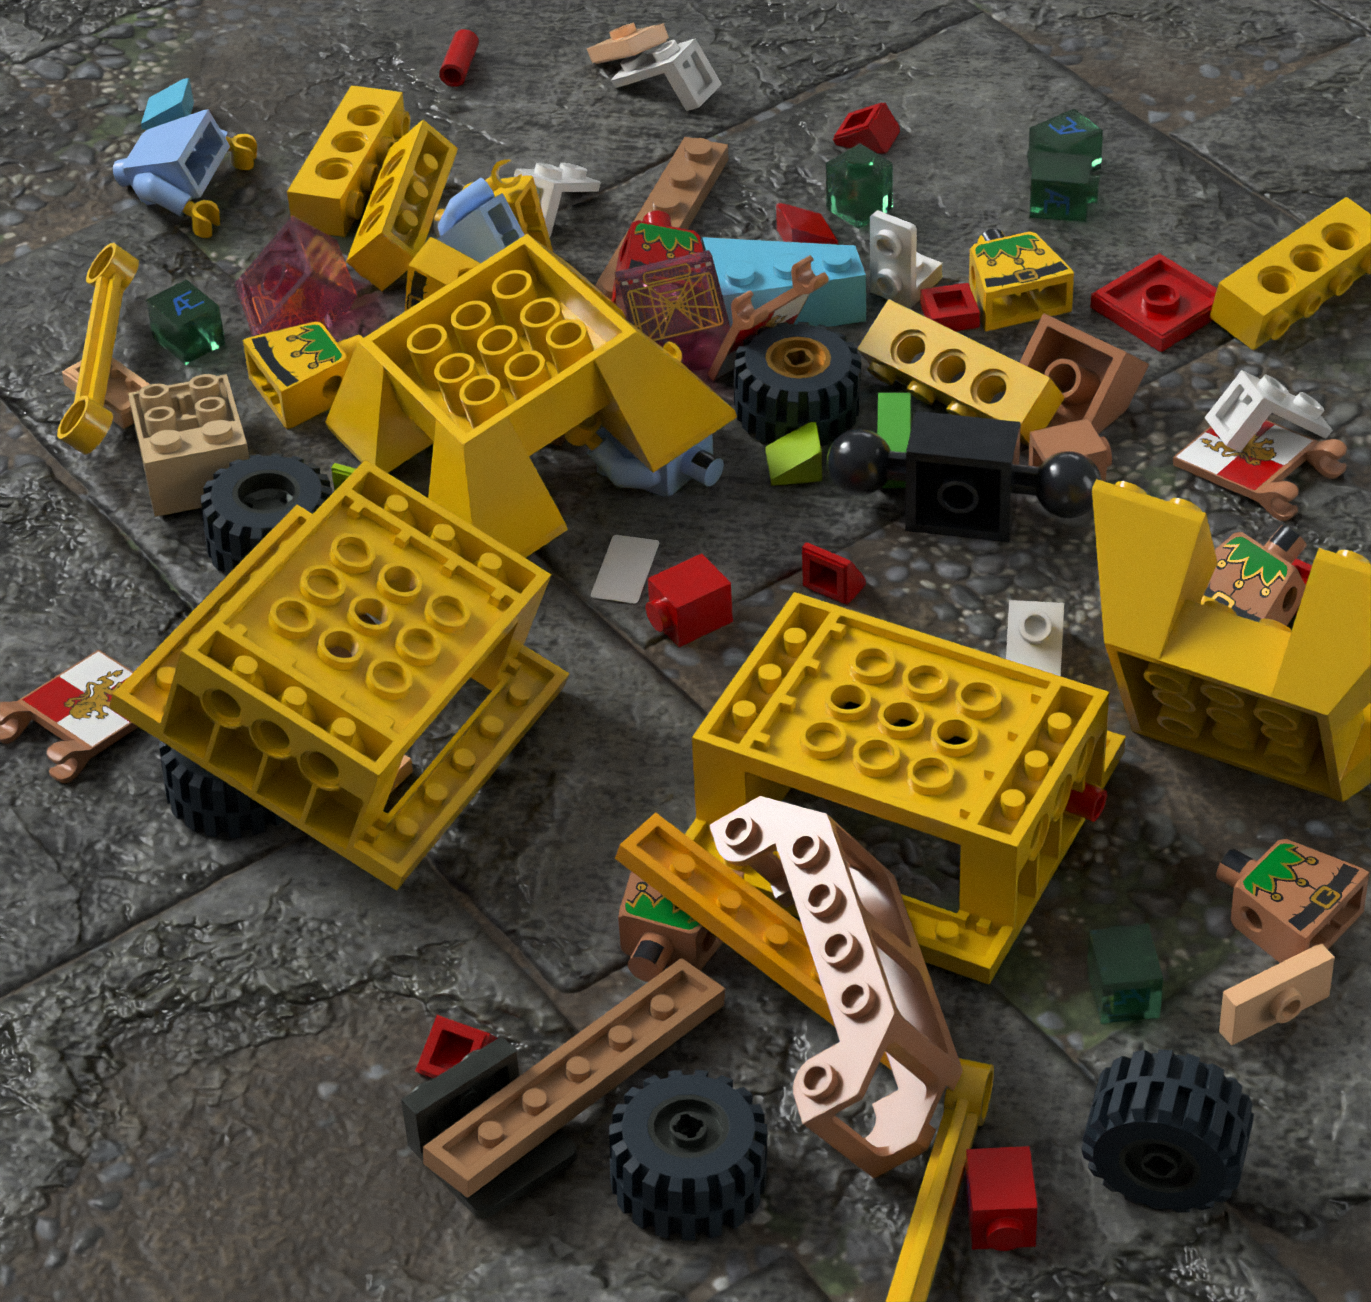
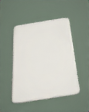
(625, 569)

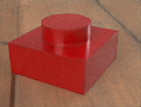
(951, 306)

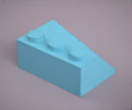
(767, 268)

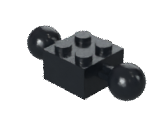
(962, 475)

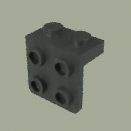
(457, 1092)

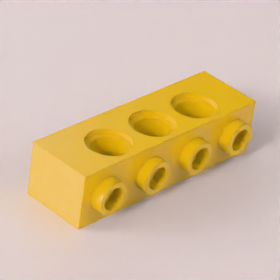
(348, 159)
(402, 205)
(1295, 275)
(902, 334)

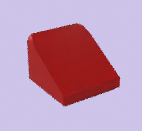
(869, 126)
(802, 226)
(830, 574)
(448, 1046)

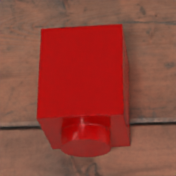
(689, 600)
(1001, 1198)

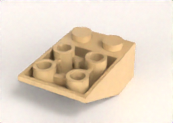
(185, 438)

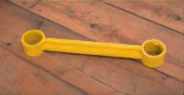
(87, 419)
(962, 1114)

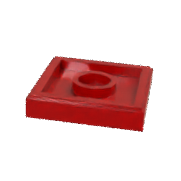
(1157, 302)

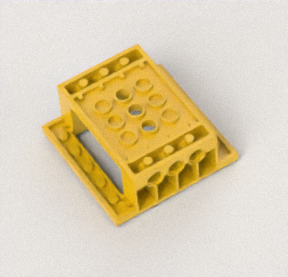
(323, 734)
(993, 795)

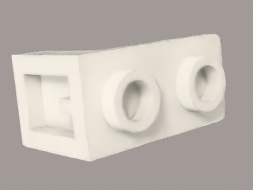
(682, 65)
(554, 180)
(895, 266)
(1250, 402)
(1035, 634)

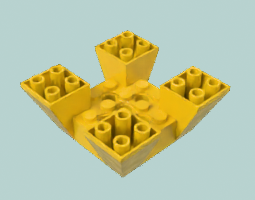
(502, 372)
(1229, 684)

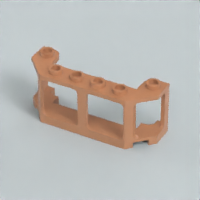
(868, 975)

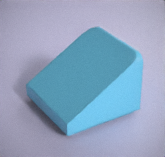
(168, 105)

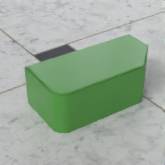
(894, 424)

